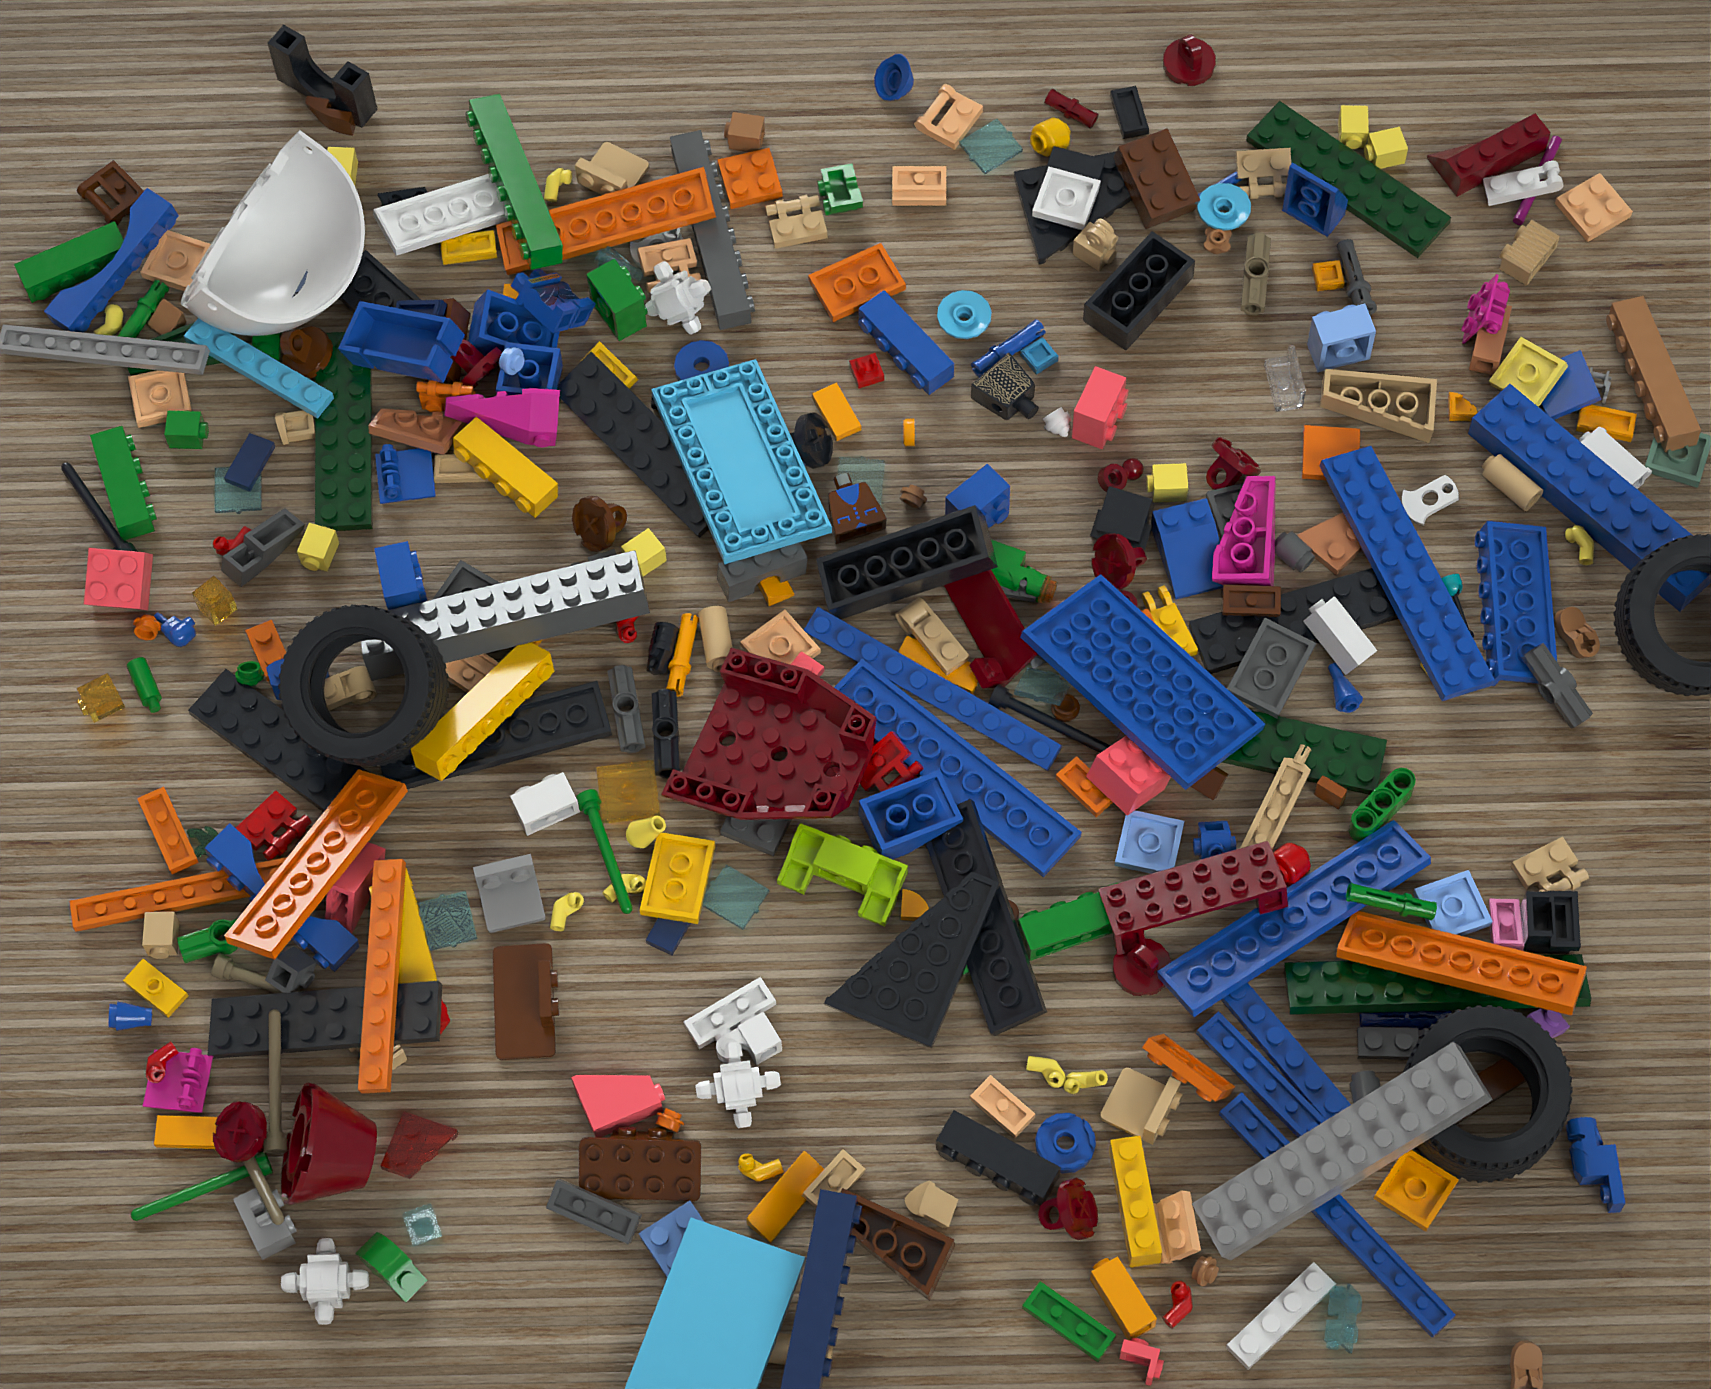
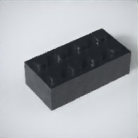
(1138, 290)

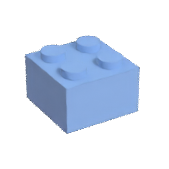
(1341, 337)

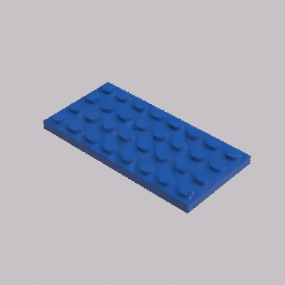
(1143, 681)

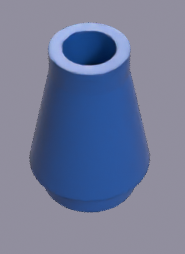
(128, 1016)

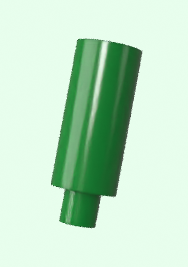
(145, 683)

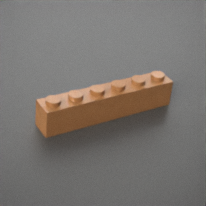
(1653, 374)

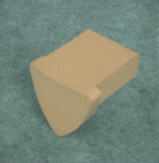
(295, 426)
(931, 1204)

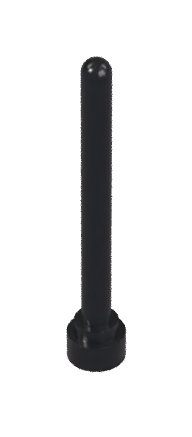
(95, 509)
(1003, 699)

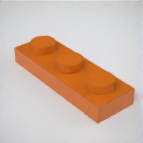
(167, 830)

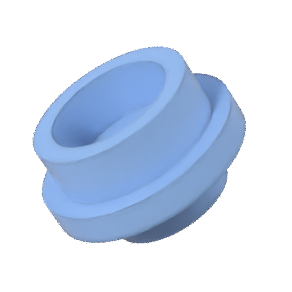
(511, 360)

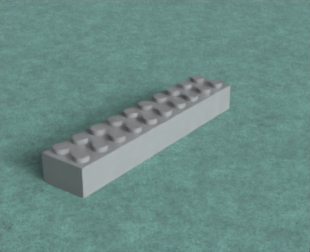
(1341, 1151)

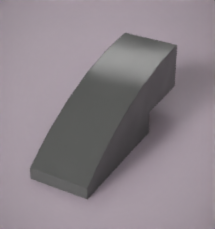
(261, 547)

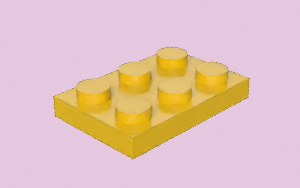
(677, 878)

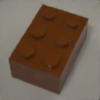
(1156, 178)

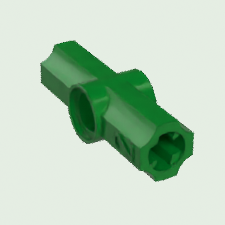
(206, 942)

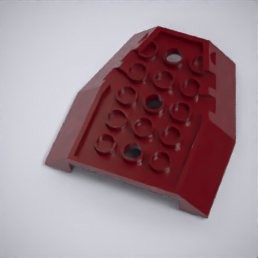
(768, 712)

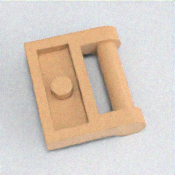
(955, 122)

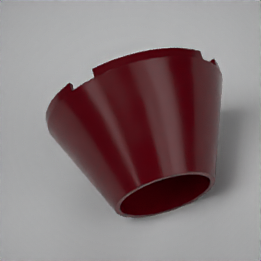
(328, 1148)

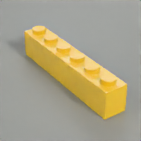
(482, 710)

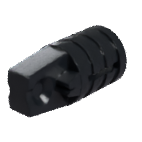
(661, 647)

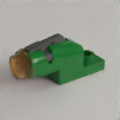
(1021, 581)

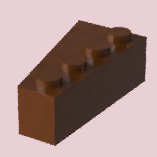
(903, 1245)

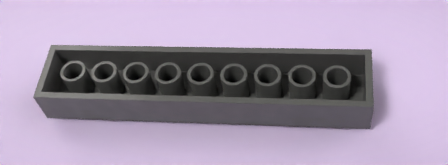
(521, 611)

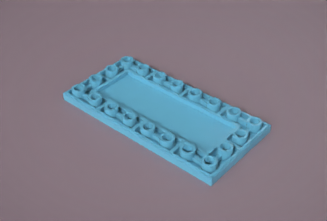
(741, 461)
(717, 1313)

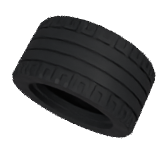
(1637, 624)
(305, 675)
(1540, 1063)

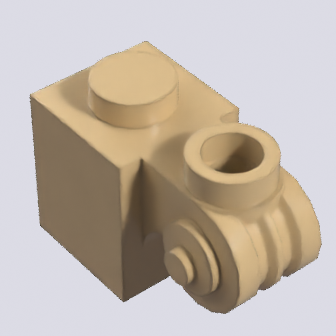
(1096, 244)

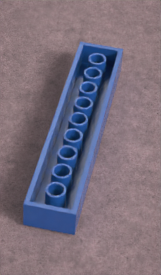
(1583, 487)

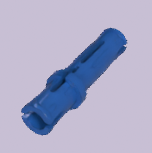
(1012, 345)

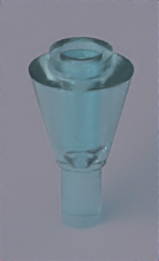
(609, 253)

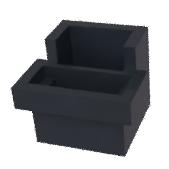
(1125, 515)
(1550, 922)

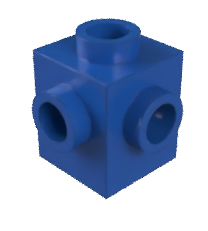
(1213, 839)

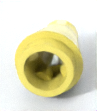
(644, 831)

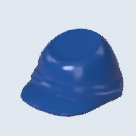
(893, 78)

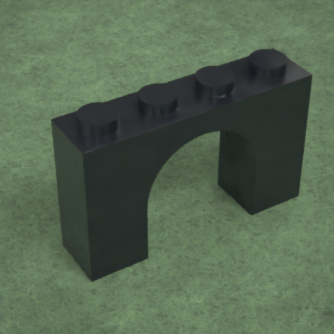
(347, 91)

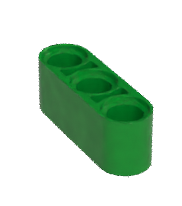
(1387, 793)

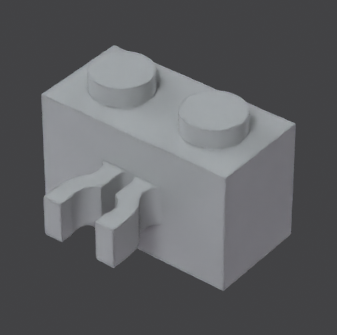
(264, 1233)

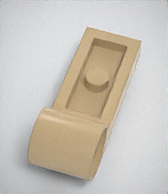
(932, 635)
(349, 686)

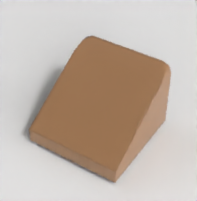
(166, 318)

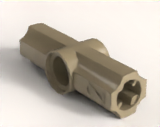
(1255, 285)

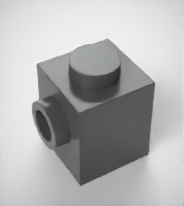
(291, 971)

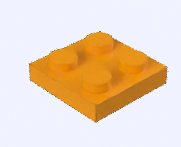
(1416, 1189)

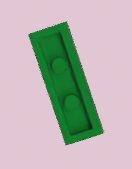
(1069, 1321)

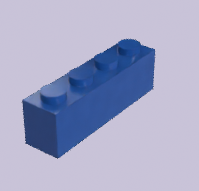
(905, 342)

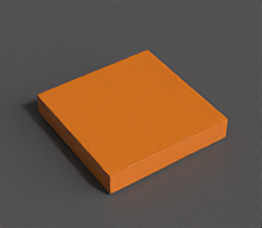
(1323, 443)

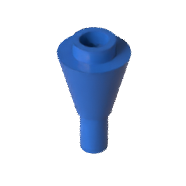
(1346, 696)

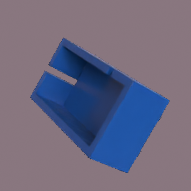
(401, 341)

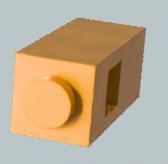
(1122, 1298)

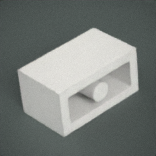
(544, 803)

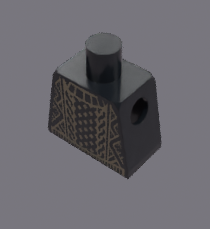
(1005, 389)

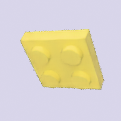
(1529, 371)

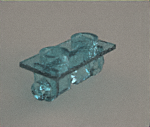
(1344, 1331)

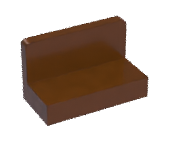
(1251, 600)

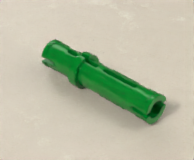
(144, 310)
(1404, 904)

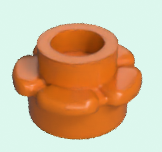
(146, 627)
(669, 1120)

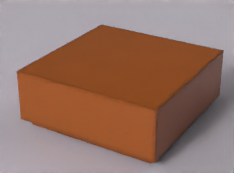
(1330, 792)

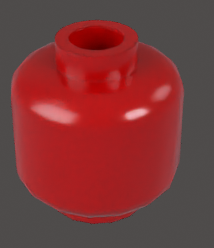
(1292, 862)

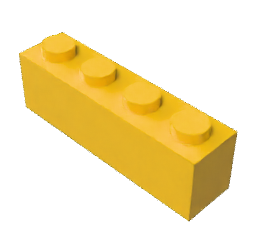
(505, 467)
(1135, 1201)

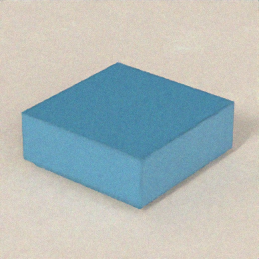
(1039, 355)

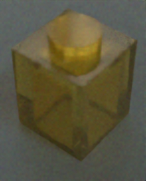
(214, 600)
(99, 698)

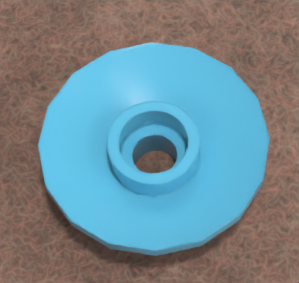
(1224, 197)
(964, 305)

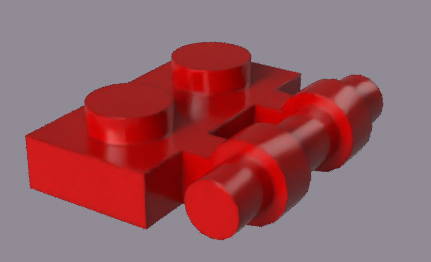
(885, 757)
(267, 820)

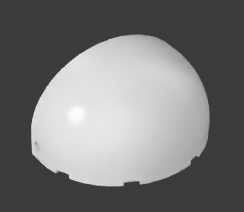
(289, 221)

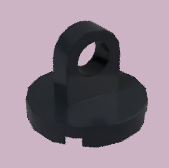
(812, 440)

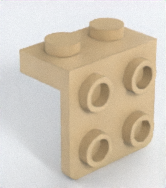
(611, 170)
(1141, 1105)

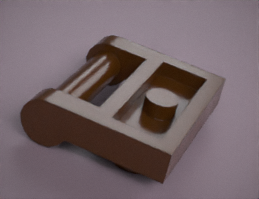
(117, 186)

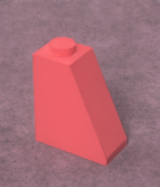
(351, 891)
(617, 1100)

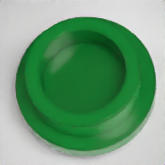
(249, 673)

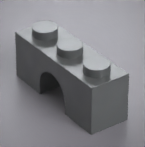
(741, 577)

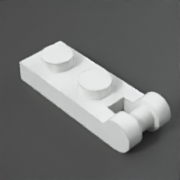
(1523, 183)

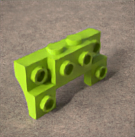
(846, 865)

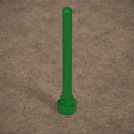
(589, 803)
(200, 1189)

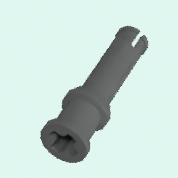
(1347, 252)

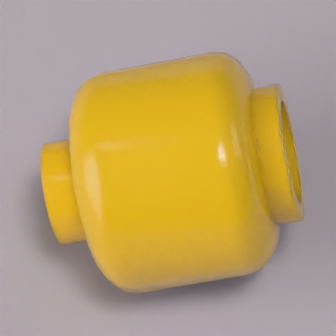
(1049, 134)

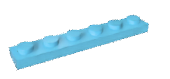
(261, 368)

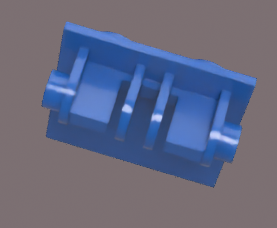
(404, 474)

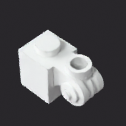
(753, 1035)

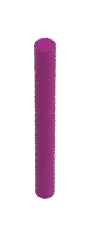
(1526, 203)

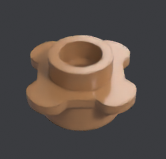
(1214, 246)

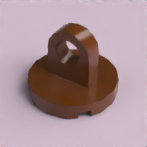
(306, 350)
(596, 524)

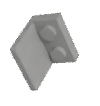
(509, 893)

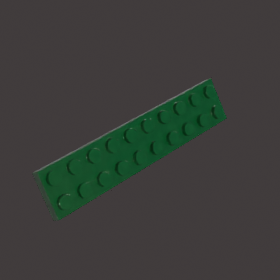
(1362, 988)

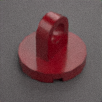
(1189, 61)
(475, 363)
(1232, 461)
(1116, 559)
(1138, 968)
(240, 1131)
(1075, 1207)

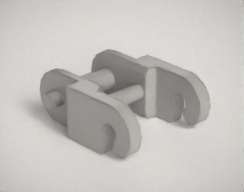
(1605, 386)

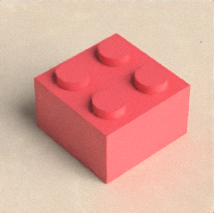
(1099, 408)
(118, 579)
(1127, 775)

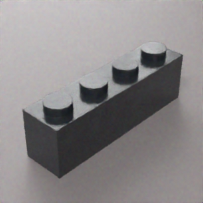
(997, 1158)

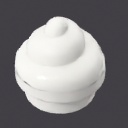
(1058, 422)

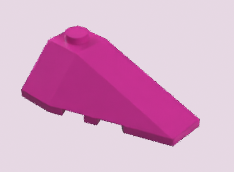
(521, 417)
(1248, 540)

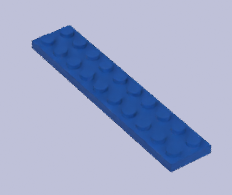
(1406, 573)
(1003, 804)
(1314, 907)

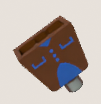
(853, 510)

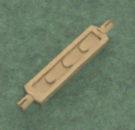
(1279, 800)

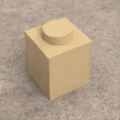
(160, 934)

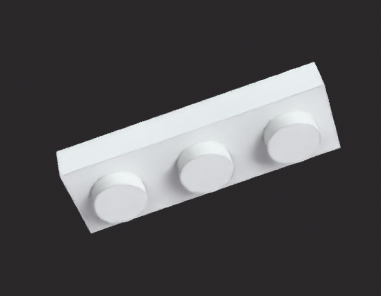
(729, 1012)

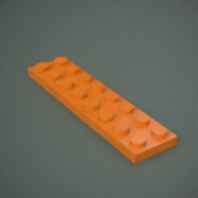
(621, 217)
(315, 864)
(1462, 962)

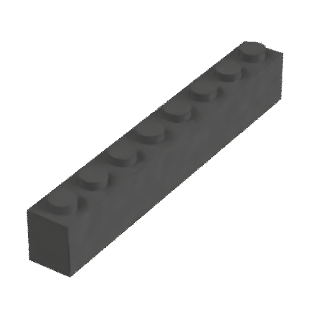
(714, 238)

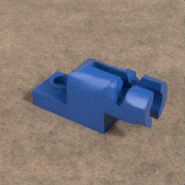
(1595, 1162)

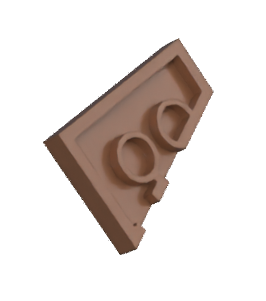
(421, 431)
(1333, 543)

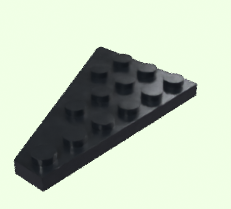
(1051, 236)
(917, 974)

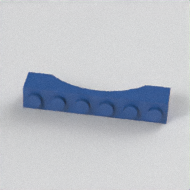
(78, 305)
(324, 937)

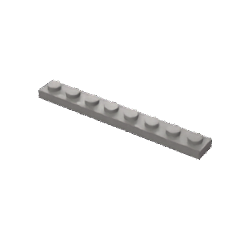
(103, 349)

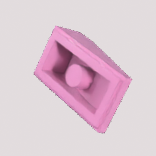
(1506, 924)

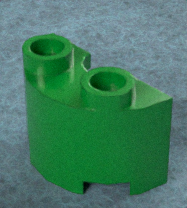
(839, 189)

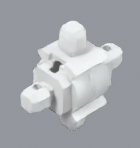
(677, 297)
(738, 1085)
(325, 1281)

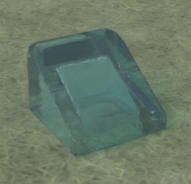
(422, 1224)

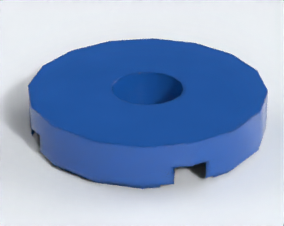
(696, 353)
(1066, 1125)

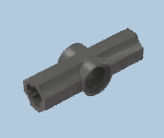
(1557, 685)
(628, 723)

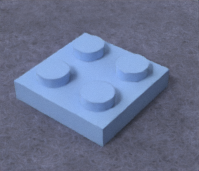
(1149, 842)
(1458, 904)

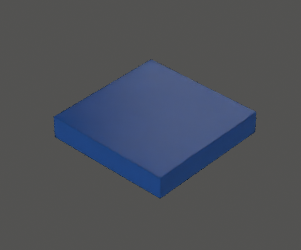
(1573, 389)

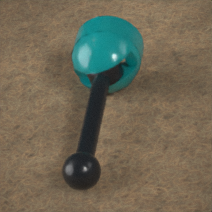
(1454, 586)

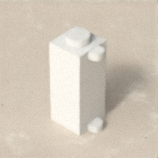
(1616, 456)
(1339, 634)

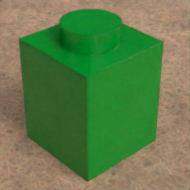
(185, 429)

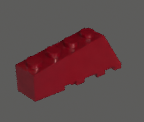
(1468, 165)

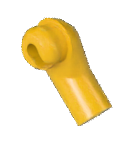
(757, 1170)

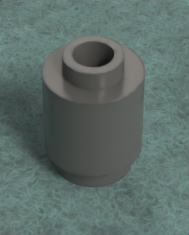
(1294, 551)
(1363, 1084)

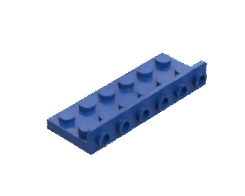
(1514, 597)

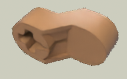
(1576, 632)
(1526, 1356)

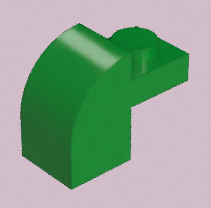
(391, 1265)

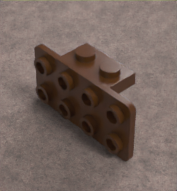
(524, 1001)
(641, 1165)

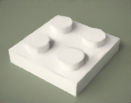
(1066, 198)

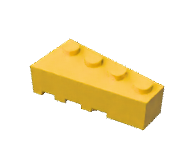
(415, 956)

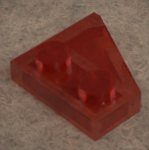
(414, 1144)

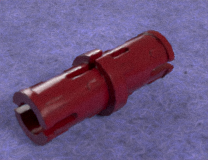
(1071, 108)

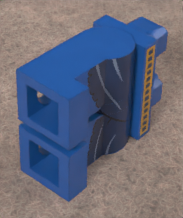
(551, 300)

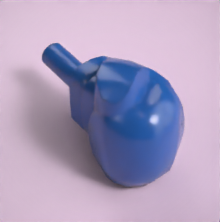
(177, 631)

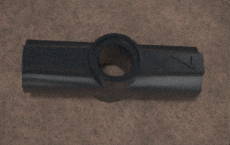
(665, 719)

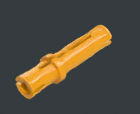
(680, 666)

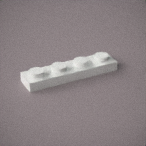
(1280, 1316)

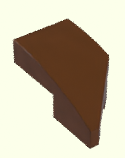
(333, 119)

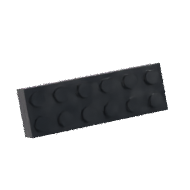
(906, 562)

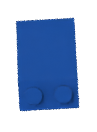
(1313, 200)
(502, 320)
(1187, 544)
(909, 815)

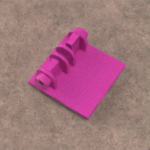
(1486, 308)
(183, 1084)

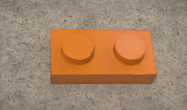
(266, 644)
(1074, 780)

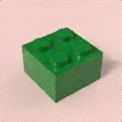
(617, 299)

